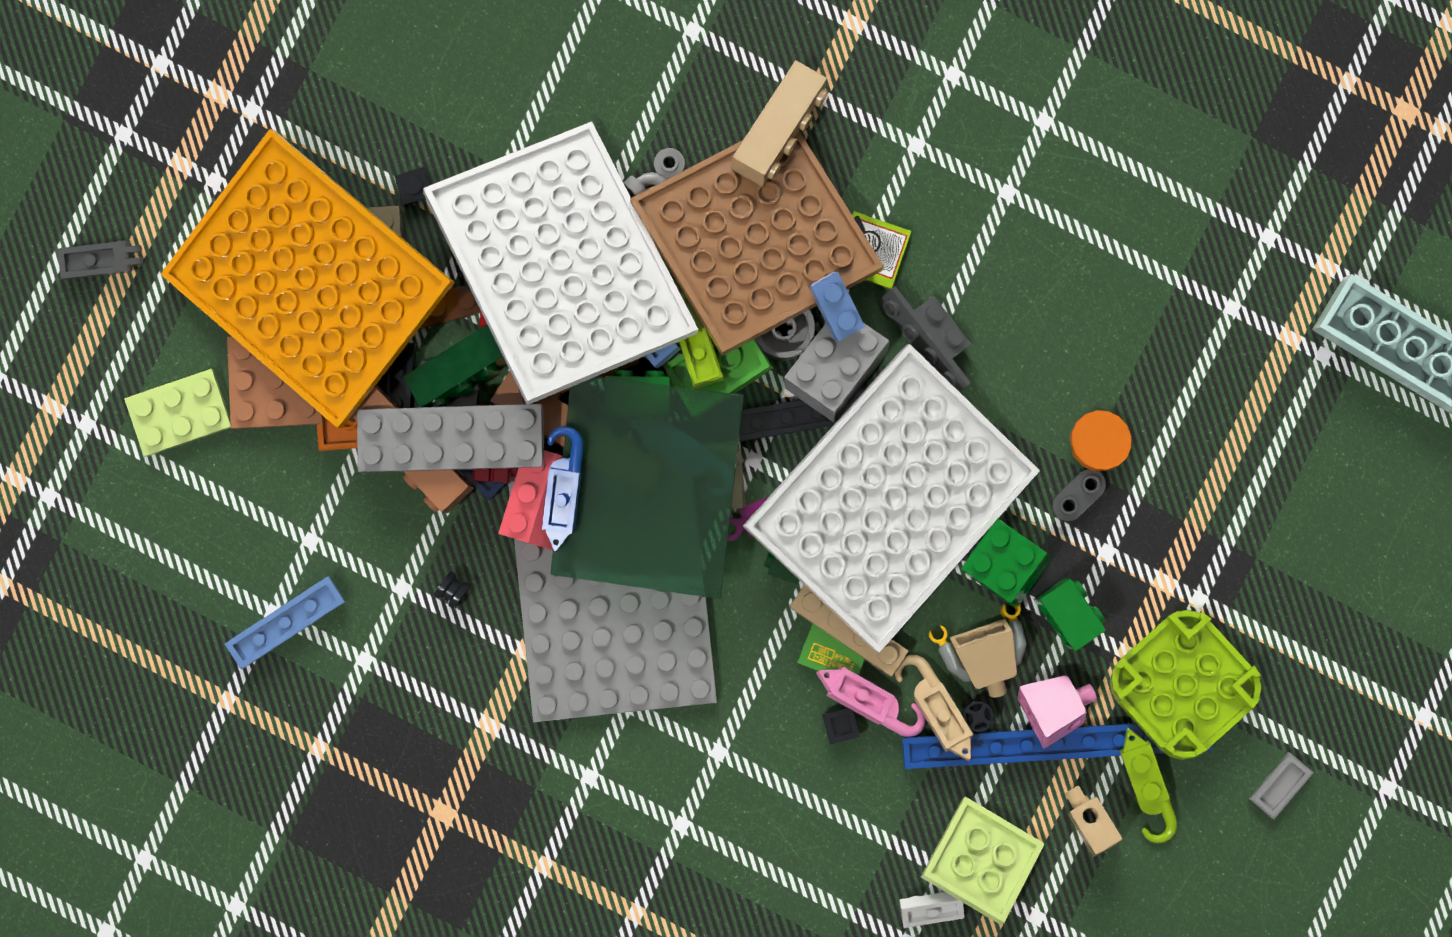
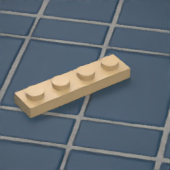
(816, 612)

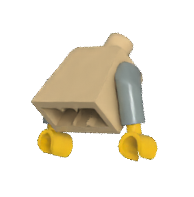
(986, 653)

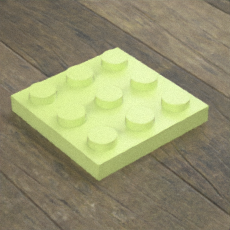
(982, 860)

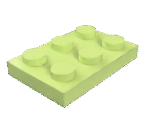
(178, 412)

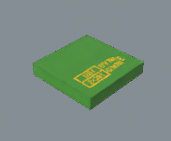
(827, 653)

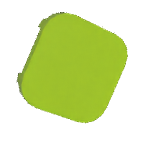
(1185, 685)

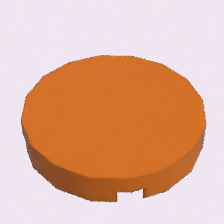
(1100, 441)

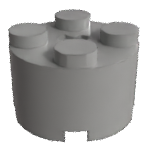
(793, 344)

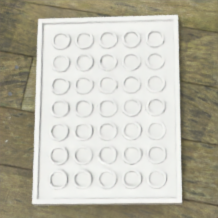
(559, 262)
(891, 498)

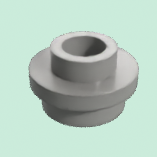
(669, 153)

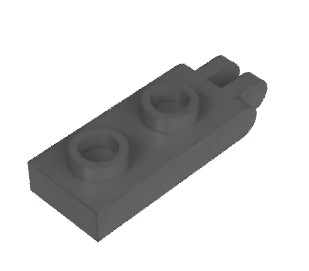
(97, 259)

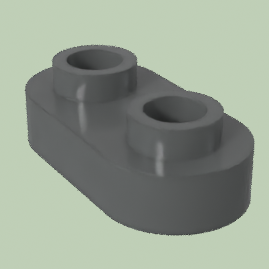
(1078, 494)

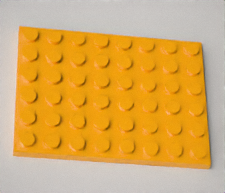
(306, 278)

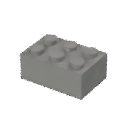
(834, 371)

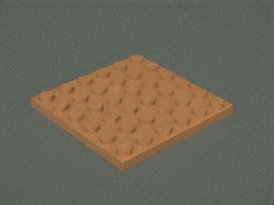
(753, 248)

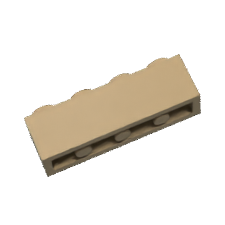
(779, 124)

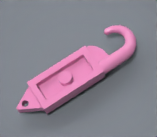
(868, 700)

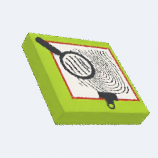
(888, 243)

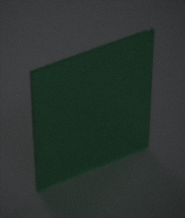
(652, 485)

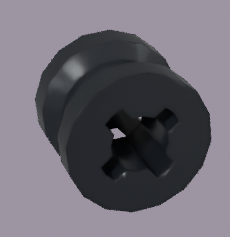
(452, 590)
(981, 718)

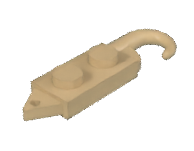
(939, 708)

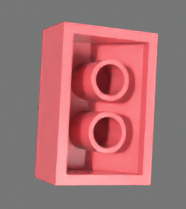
(526, 505)

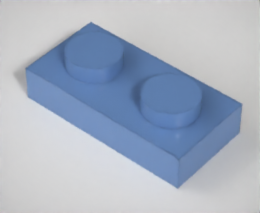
(836, 306)

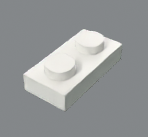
(930, 909)

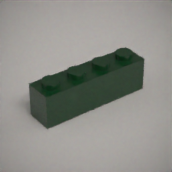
(456, 370)

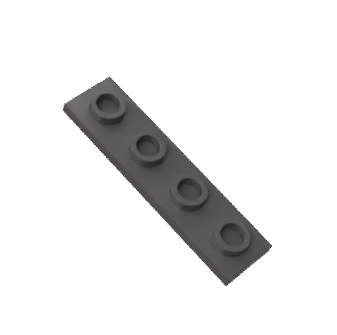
(930, 333)

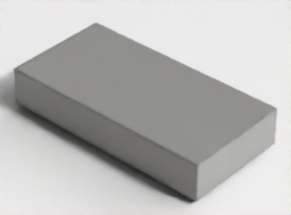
(1281, 785)

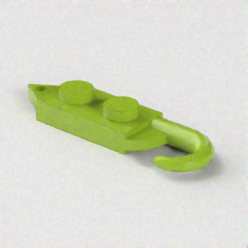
(1148, 784)

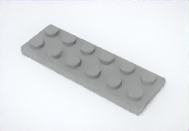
(450, 438)

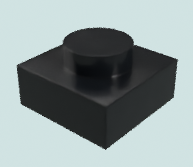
(411, 186)
(840, 725)

